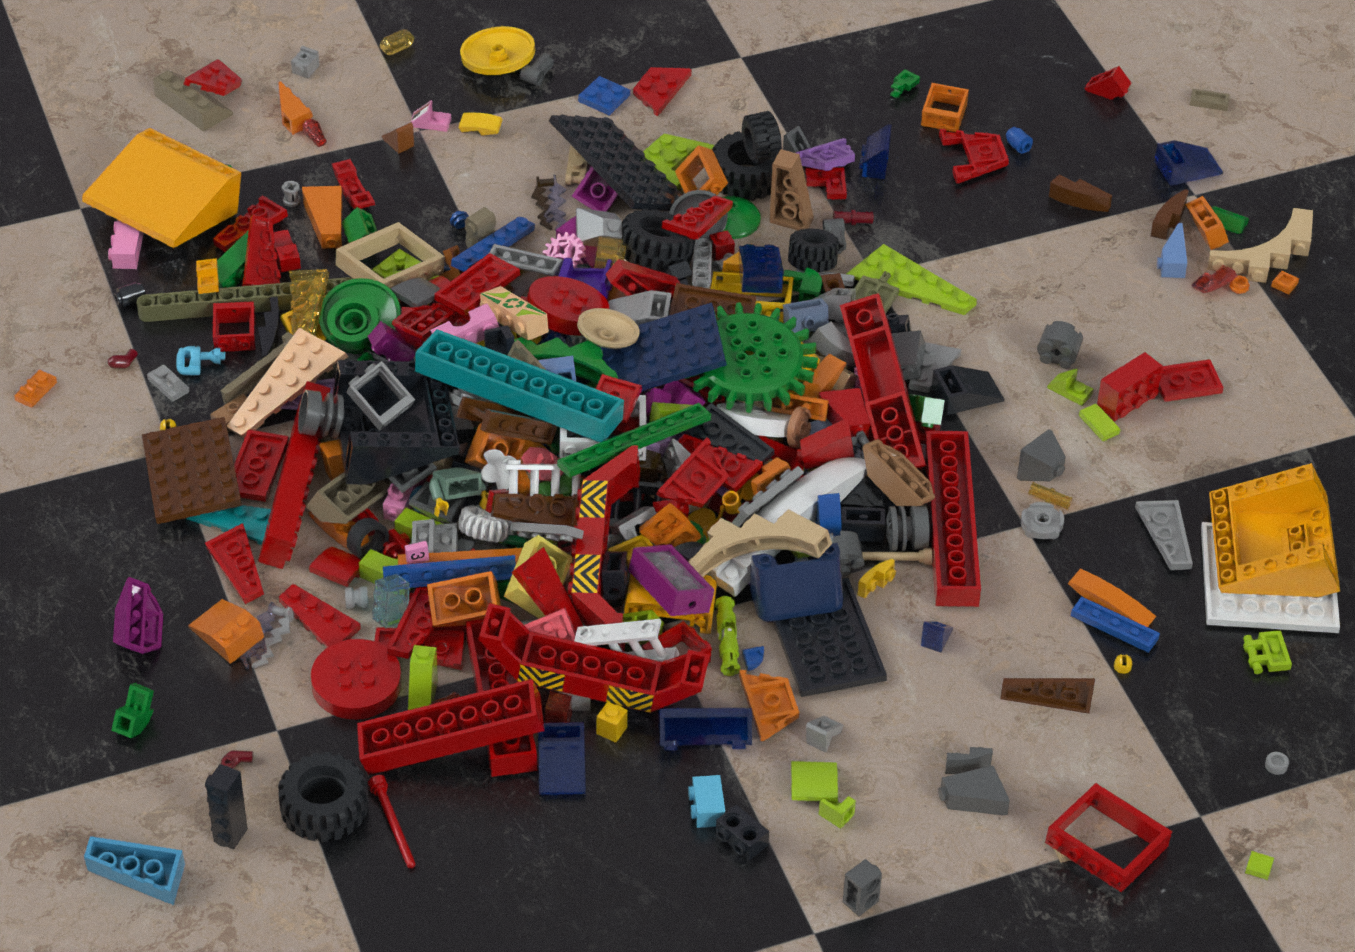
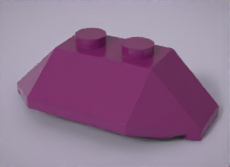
(138, 618)

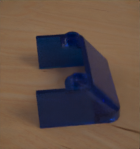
(705, 727)

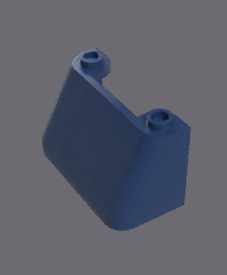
(796, 587)

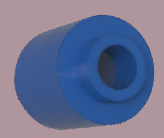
(1019, 140)

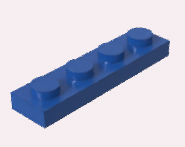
(1115, 624)

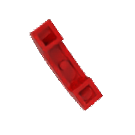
(351, 185)

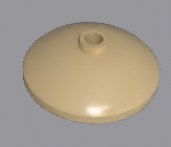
(608, 328)

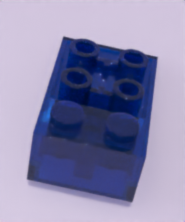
(1185, 162)
(760, 269)
(562, 759)

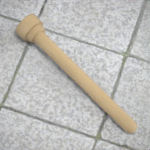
(923, 556)

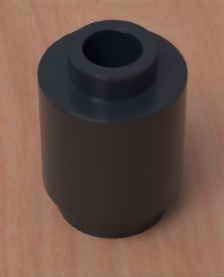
(129, 294)

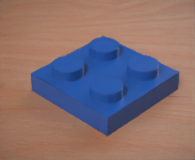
(604, 95)

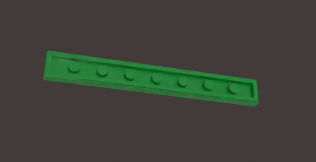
(641, 436)

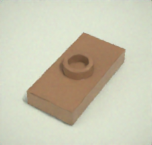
(229, 409)

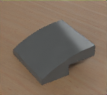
(416, 292)

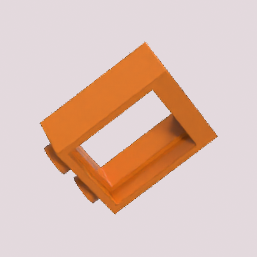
(941, 118)
(694, 163)

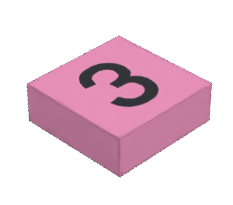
(417, 553)

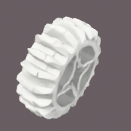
(480, 525)

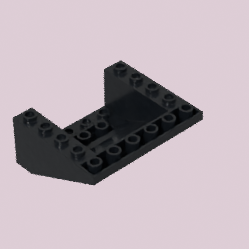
(410, 441)

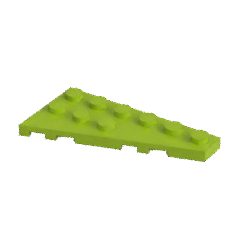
(913, 280)

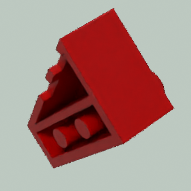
(637, 279)

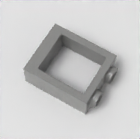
(393, 383)

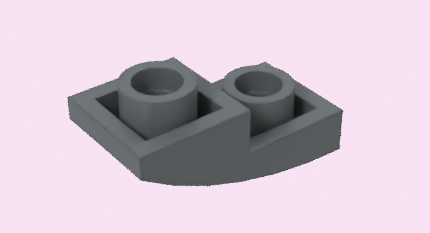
(977, 758)

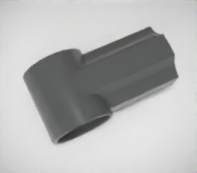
(536, 71)
(836, 227)

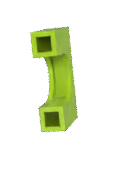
(372, 563)

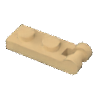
(575, 168)

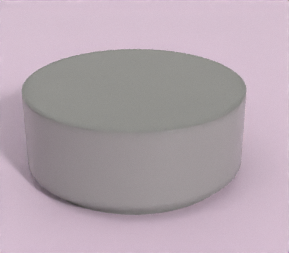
(1277, 763)

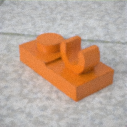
(35, 388)

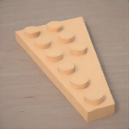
(300, 361)

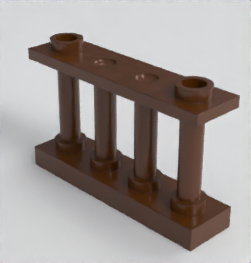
(506, 421)

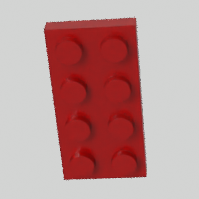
(465, 290)
(259, 463)

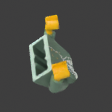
(454, 484)

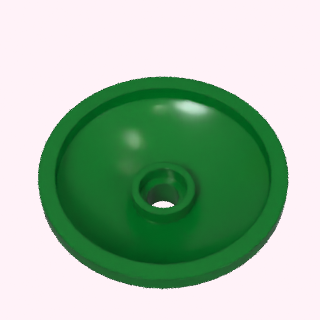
(742, 218)

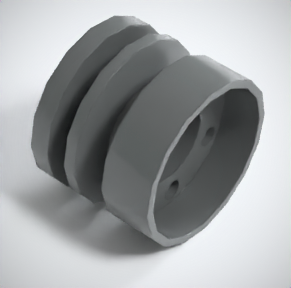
(325, 414)
(907, 528)

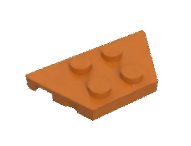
(770, 701)

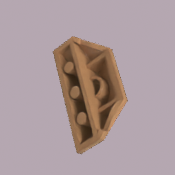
(896, 475)

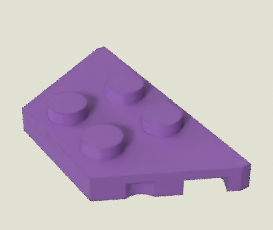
(827, 155)

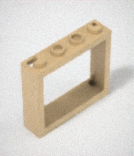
(349, 255)

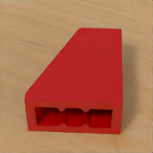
(847, 405)
(826, 445)

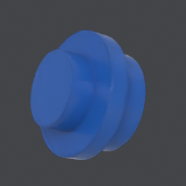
(458, 219)

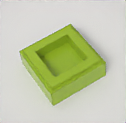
(1259, 865)

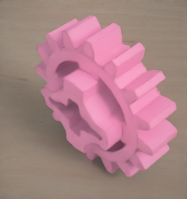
(566, 247)

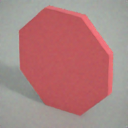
(540, 456)

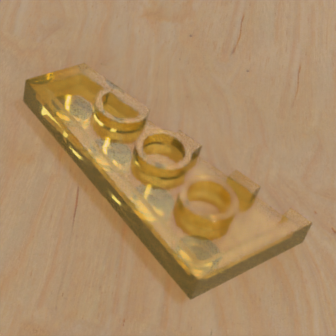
(308, 294)

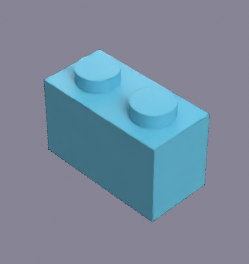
(707, 799)

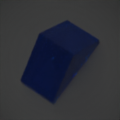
(935, 635)

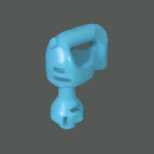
(195, 356)

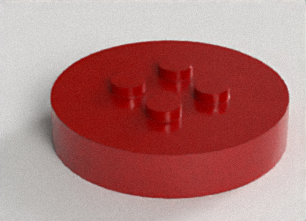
(564, 301)
(356, 679)

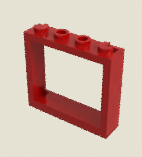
(1123, 814)

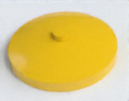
(497, 50)

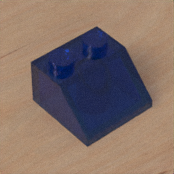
(876, 154)

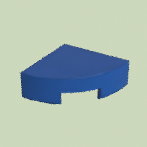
(753, 657)

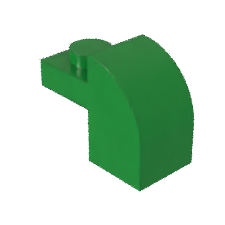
(807, 284)
(136, 713)

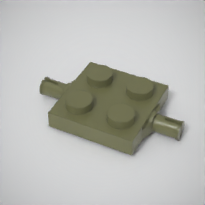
(870, 286)

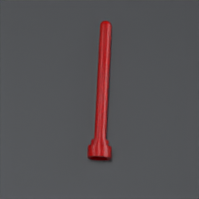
(378, 786)

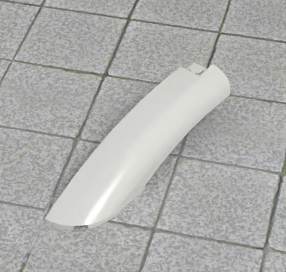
(801, 497)

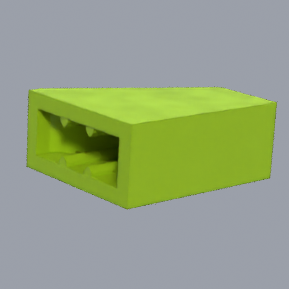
(422, 676)

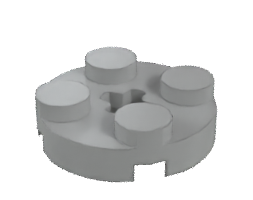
(1042, 530)

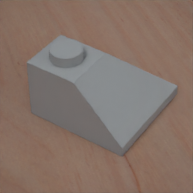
(594, 223)

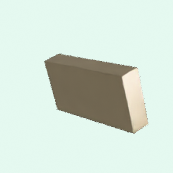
(1209, 99)

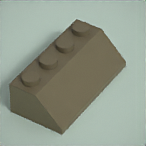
(189, 101)
(343, 502)

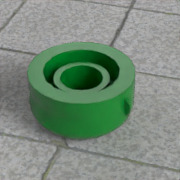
(347, 311)

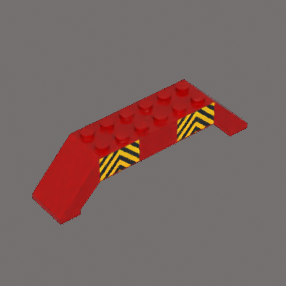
(593, 517)
(590, 669)

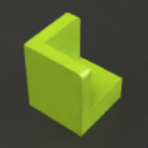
(837, 812)

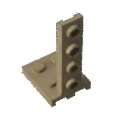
(248, 380)

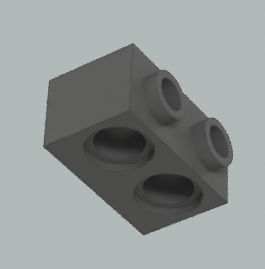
(862, 887)

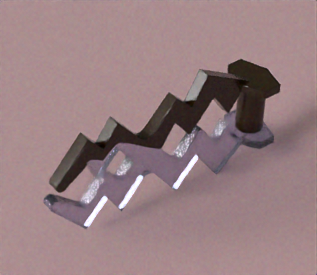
(556, 190)

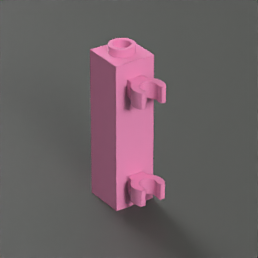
(397, 501)

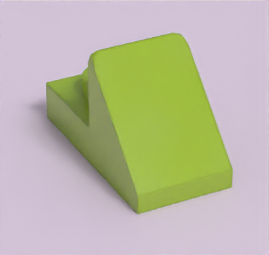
(1070, 388)

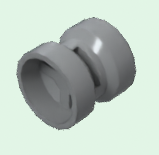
(357, 597)

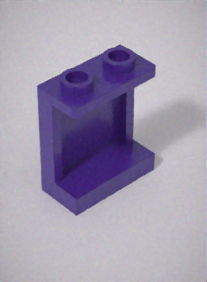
(592, 276)

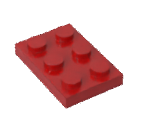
(1189, 380)

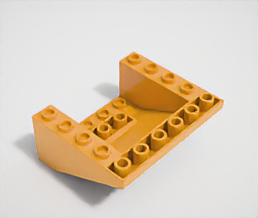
(165, 189)
(1275, 536)

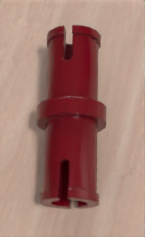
(854, 217)

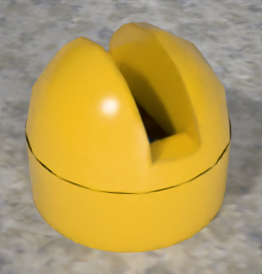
(165, 423)
(1123, 668)

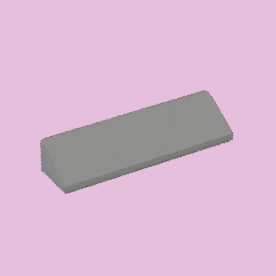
(528, 260)

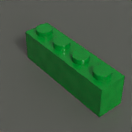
(232, 264)

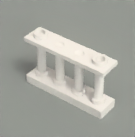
(515, 465)
(628, 632)

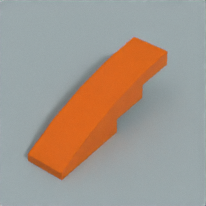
(1110, 597)

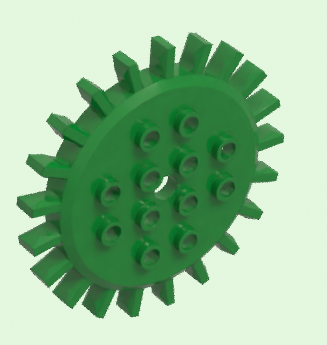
(781, 368)

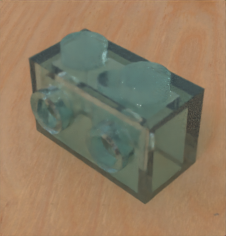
(390, 600)

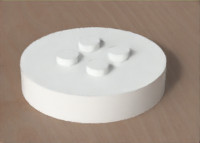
(759, 420)

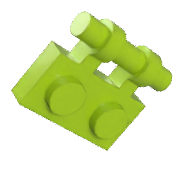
(1274, 652)

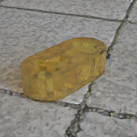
(396, 42)

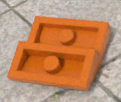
(669, 527)

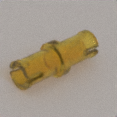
(1050, 495)

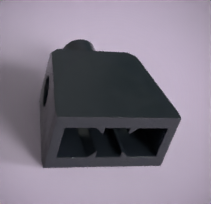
(615, 577)

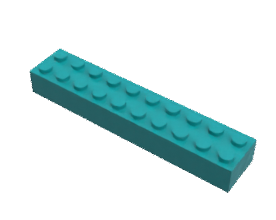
(519, 385)

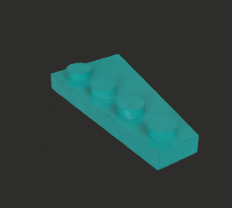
(253, 518)

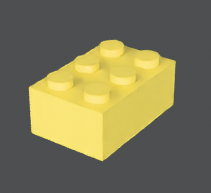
(560, 561)

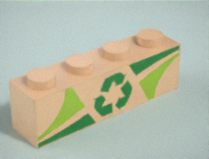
(516, 313)

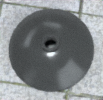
(692, 199)

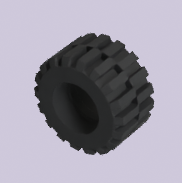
(761, 136)
(813, 250)

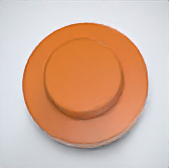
(1239, 285)

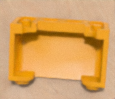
(641, 600)

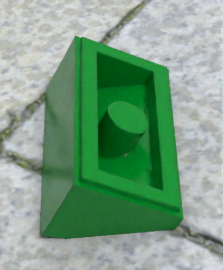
(1231, 221)

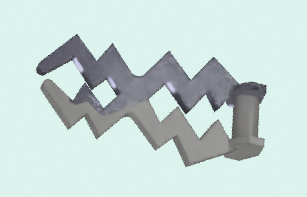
(264, 619)

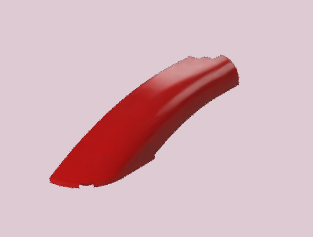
(882, 377)

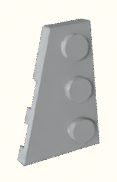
(934, 358)

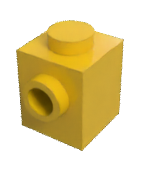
(611, 721)

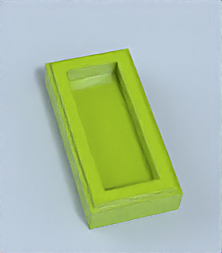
(1099, 422)

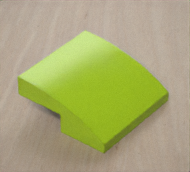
(814, 781)

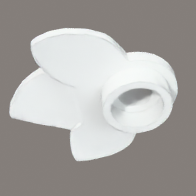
(493, 472)

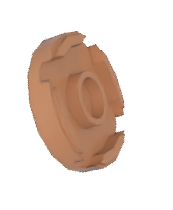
(798, 427)

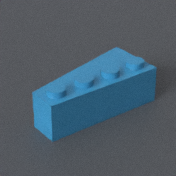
(137, 866)

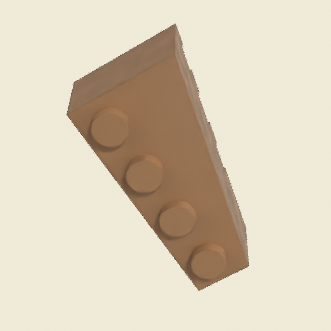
(789, 193)

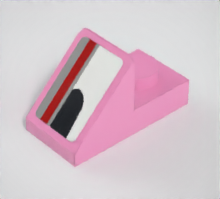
(427, 119)

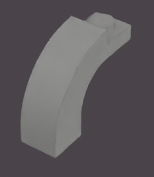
(832, 342)

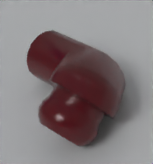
(122, 361)
(235, 757)

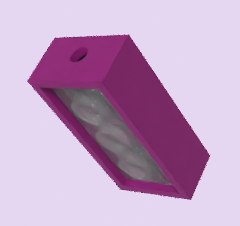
(671, 580)

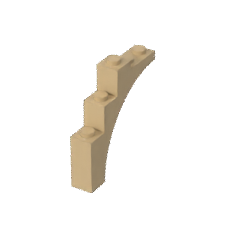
(1274, 253)
(759, 534)

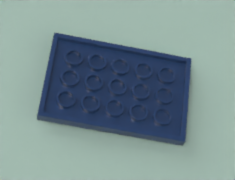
(670, 349)

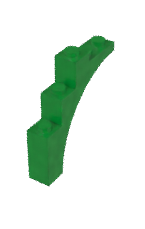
(586, 357)

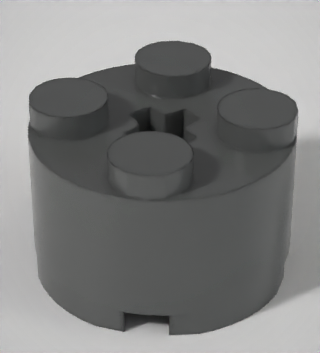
(1059, 344)
(850, 551)

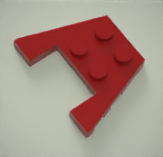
(983, 151)

